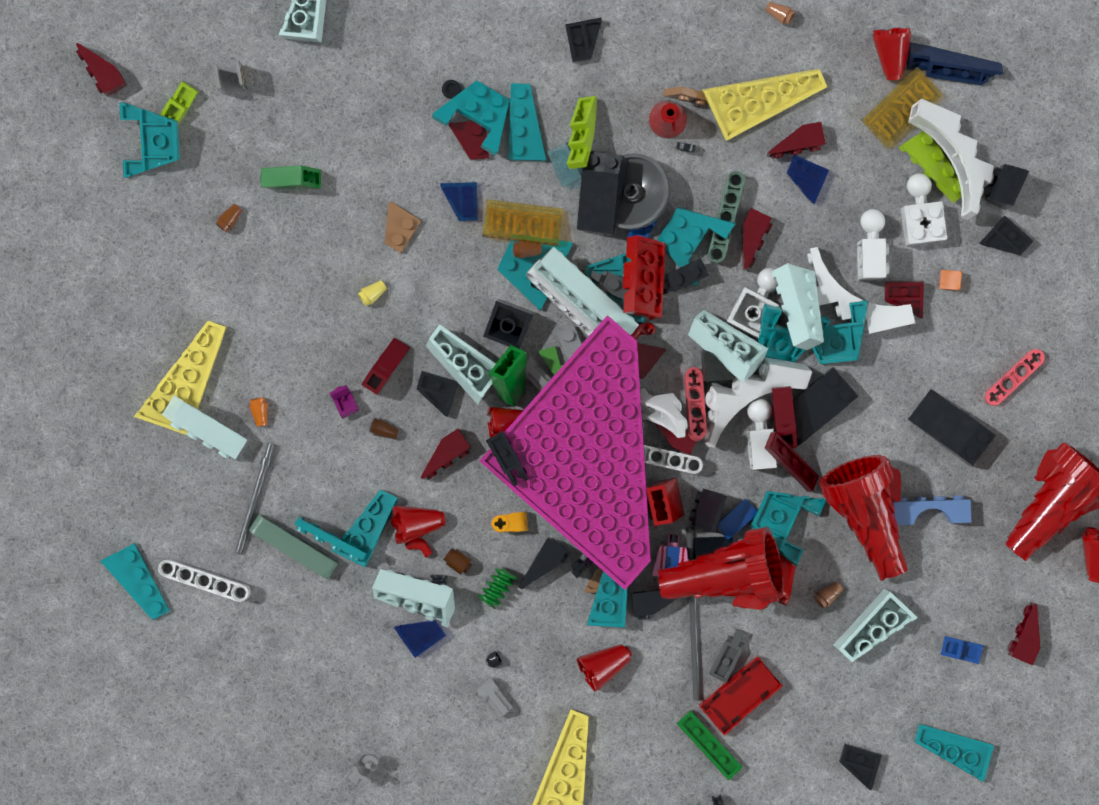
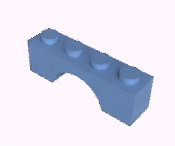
(956, 510)

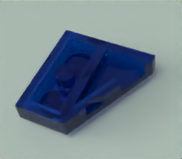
(807, 177)
(462, 199)
(420, 635)

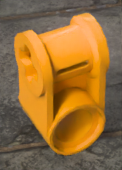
(514, 522)

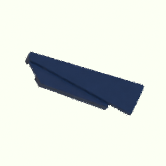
(951, 65)

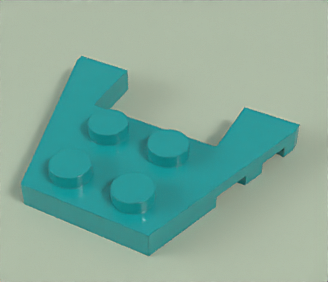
(482, 107)
(158, 139)
(686, 232)
(615, 266)
(515, 271)
(777, 337)
(843, 340)
(779, 513)

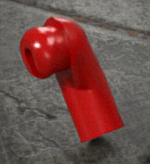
(643, 329)
(420, 544)

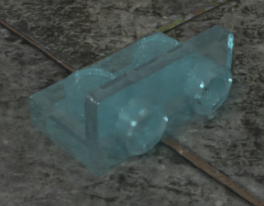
(559, 159)

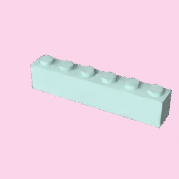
(581, 290)

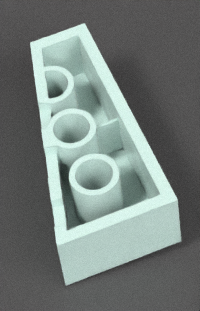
(304, 21)
(800, 304)
(727, 345)
(462, 362)
(204, 427)
(415, 595)
(874, 625)

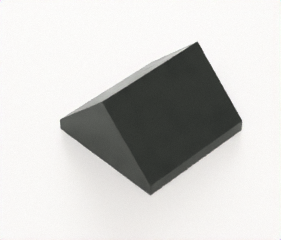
(712, 369)

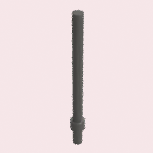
(265, 462)

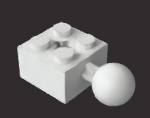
(919, 186)
(872, 251)
(750, 300)
(759, 458)

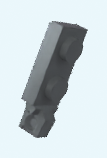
(609, 283)
(728, 657)

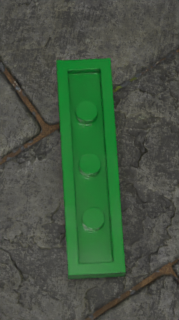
(709, 745)

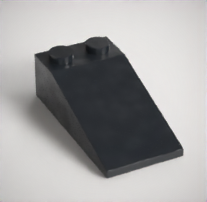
(601, 192)
(821, 403)
(951, 427)

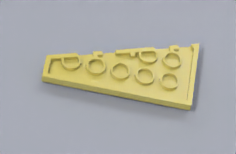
(565, 773)

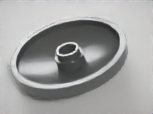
(643, 194)

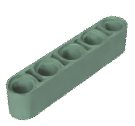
(731, 209)
(293, 547)

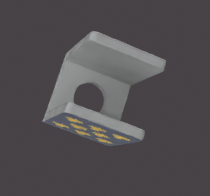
(222, 75)

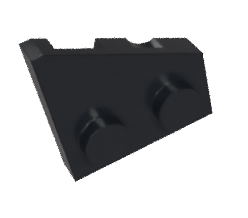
(1007, 237)

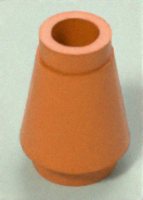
(259, 410)

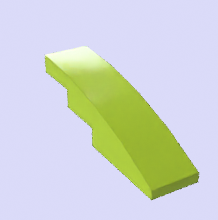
(180, 102)
(583, 130)

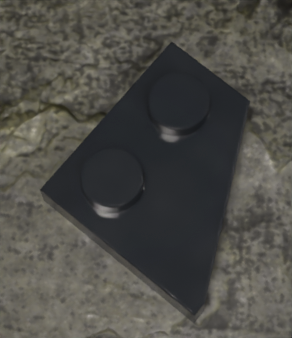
(582, 38)
(437, 391)
(580, 565)
(861, 763)

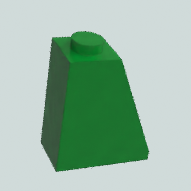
(291, 177)
(510, 375)

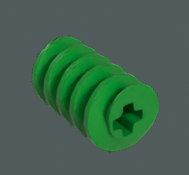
(497, 587)

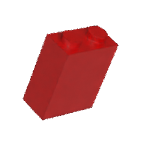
(665, 501)

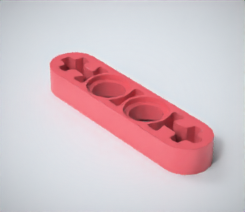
(1014, 377)
(695, 404)

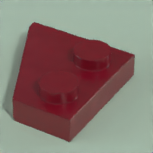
(471, 138)
(905, 293)
(648, 357)

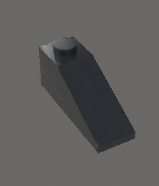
(546, 560)
(648, 603)

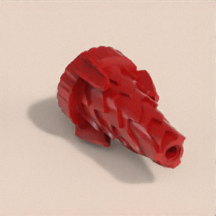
(1067, 494)
(864, 496)
(743, 569)

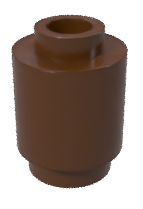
(458, 561)

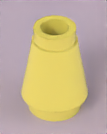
(372, 292)

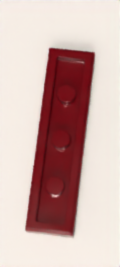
(791, 462)

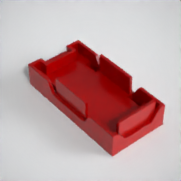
(644, 277)
(740, 695)

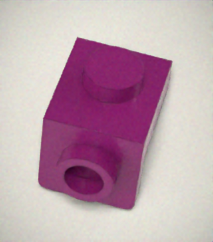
(344, 401)

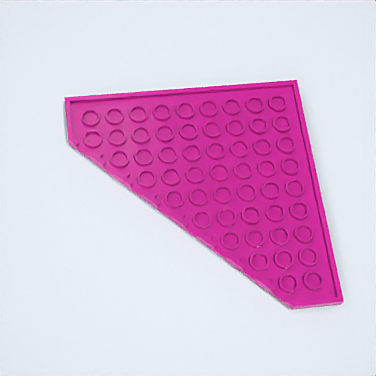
(587, 454)

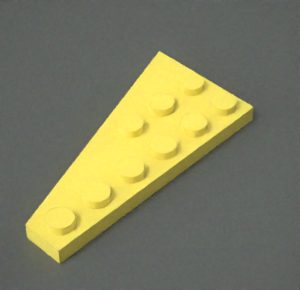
(752, 102)
(186, 377)

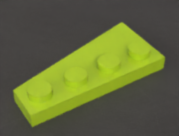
(934, 163)

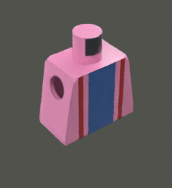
(669, 554)

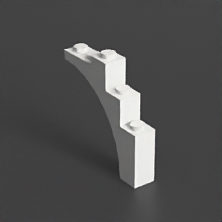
(960, 149)
(877, 317)
(727, 402)
(664, 411)

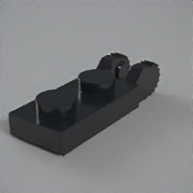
(685, 275)
(506, 456)

